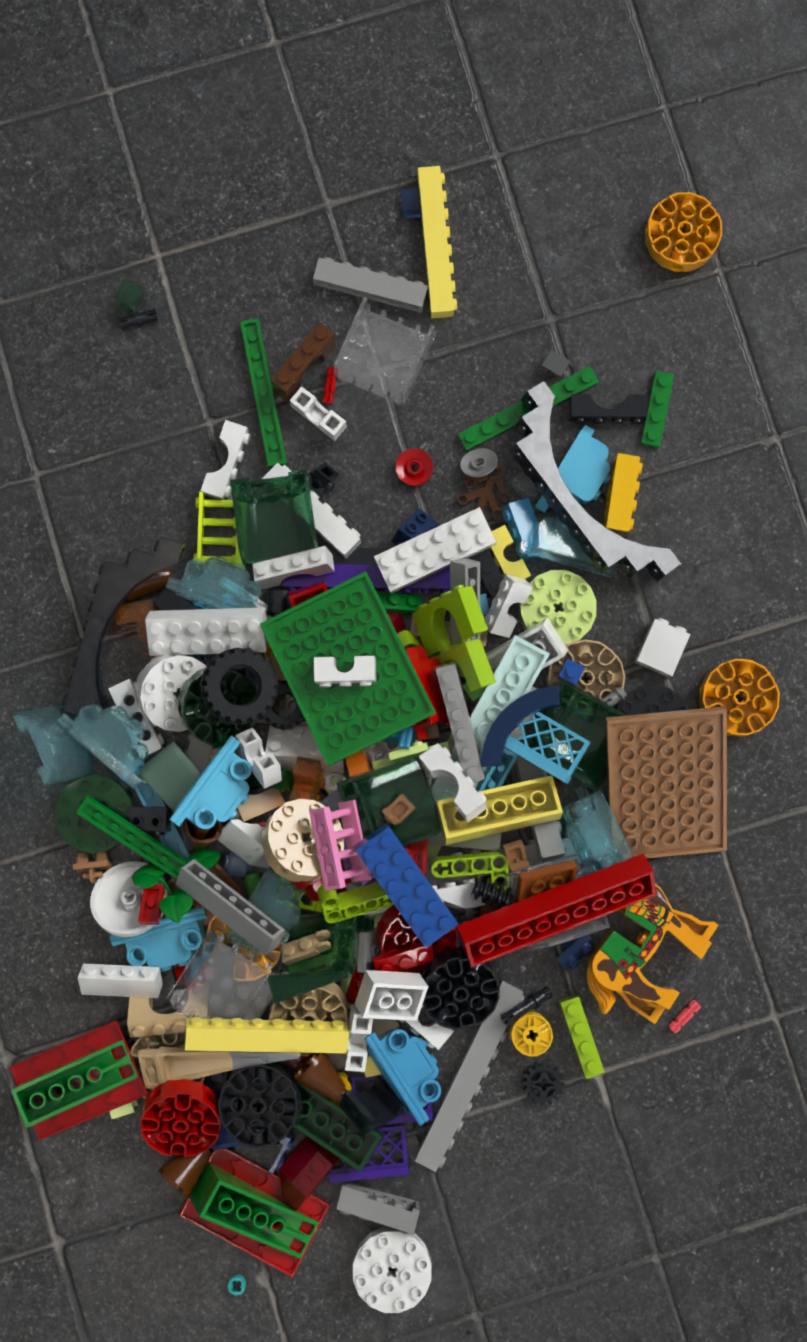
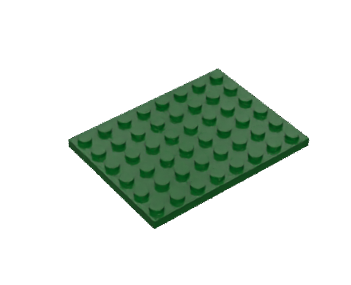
(344, 625)

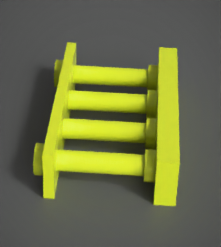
(201, 503)

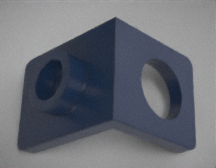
(411, 203)

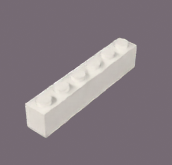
(326, 523)

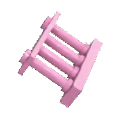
(327, 846)

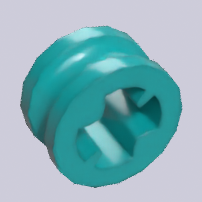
(243, 1285)

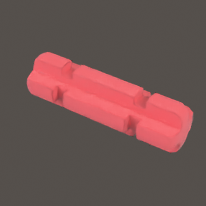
(684, 1016)

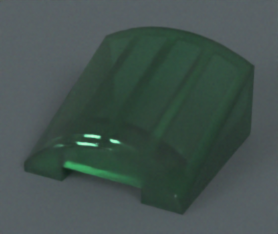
(273, 516)
(587, 718)
(382, 787)
(321, 969)

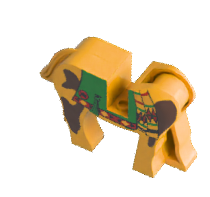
(618, 962)

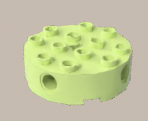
(568, 592)

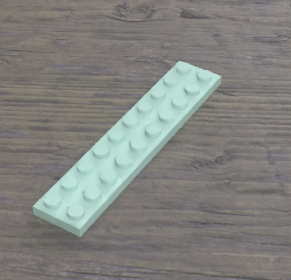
(513, 679)

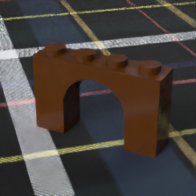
(317, 344)

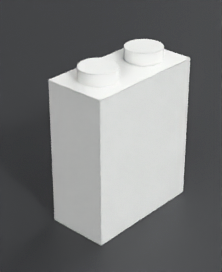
(662, 647)

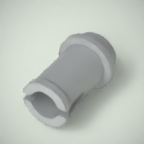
(616, 696)

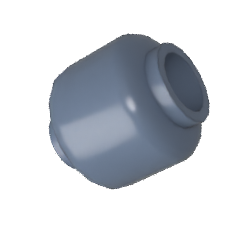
(235, 865)

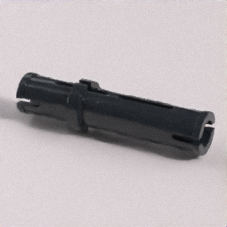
(532, 1002)

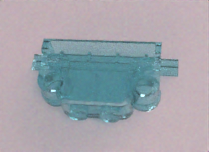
(555, 543)
(216, 584)
(110, 737)
(595, 831)
(277, 900)

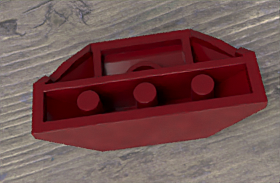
(305, 1171)

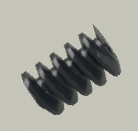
(491, 892)

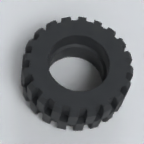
(265, 678)

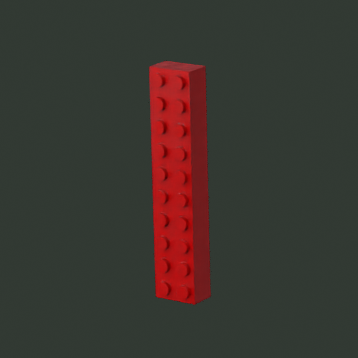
(557, 910)

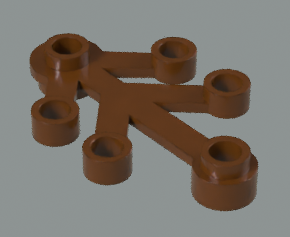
(486, 492)

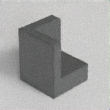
(555, 363)

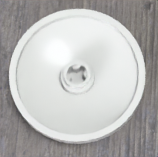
(117, 901)

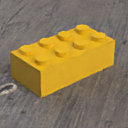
(621, 494)

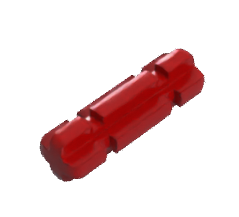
(329, 386)

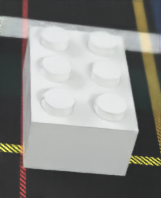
(391, 995)

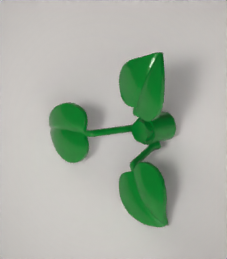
(179, 901)

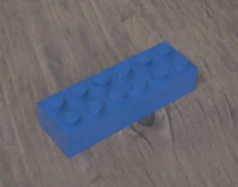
(406, 885)

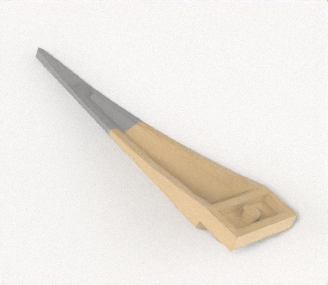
(178, 1063)

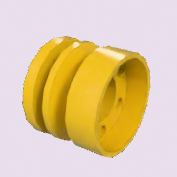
(520, 1029)

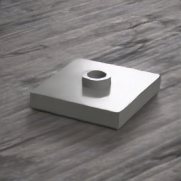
(367, 950)

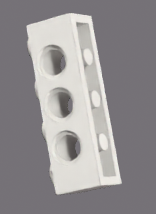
(119, 694)

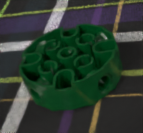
(199, 719)
(77, 830)

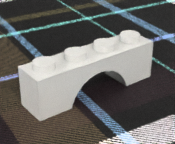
(218, 483)
(312, 561)
(438, 764)

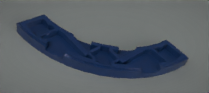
(512, 717)

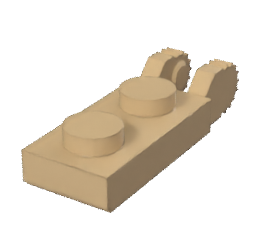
(305, 947)

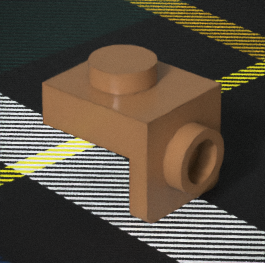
(398, 810)
(516, 855)

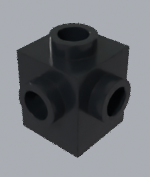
(322, 479)

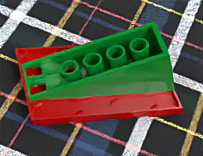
(90, 1069)
(247, 1210)

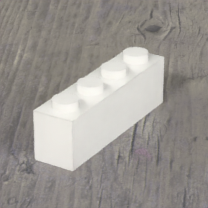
(120, 980)

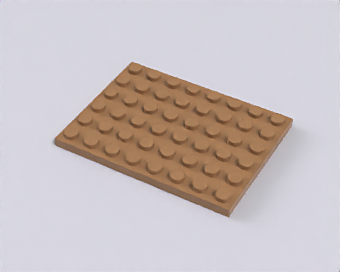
(669, 780)

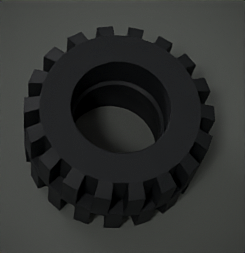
(286, 722)

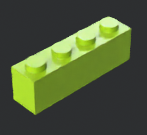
(581, 1036)

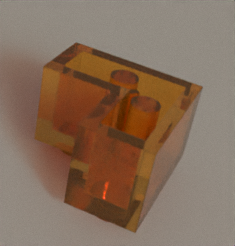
(135, 614)
(307, 779)

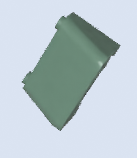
(170, 774)

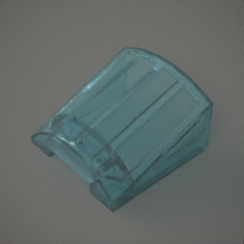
(60, 752)

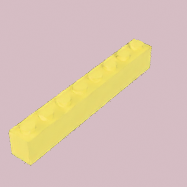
(435, 242)
(266, 1035)

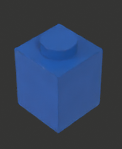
(570, 672)

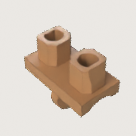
(83, 865)

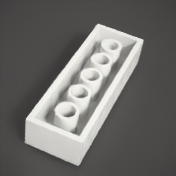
(435, 550)
(205, 631)

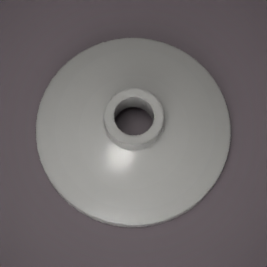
(479, 462)

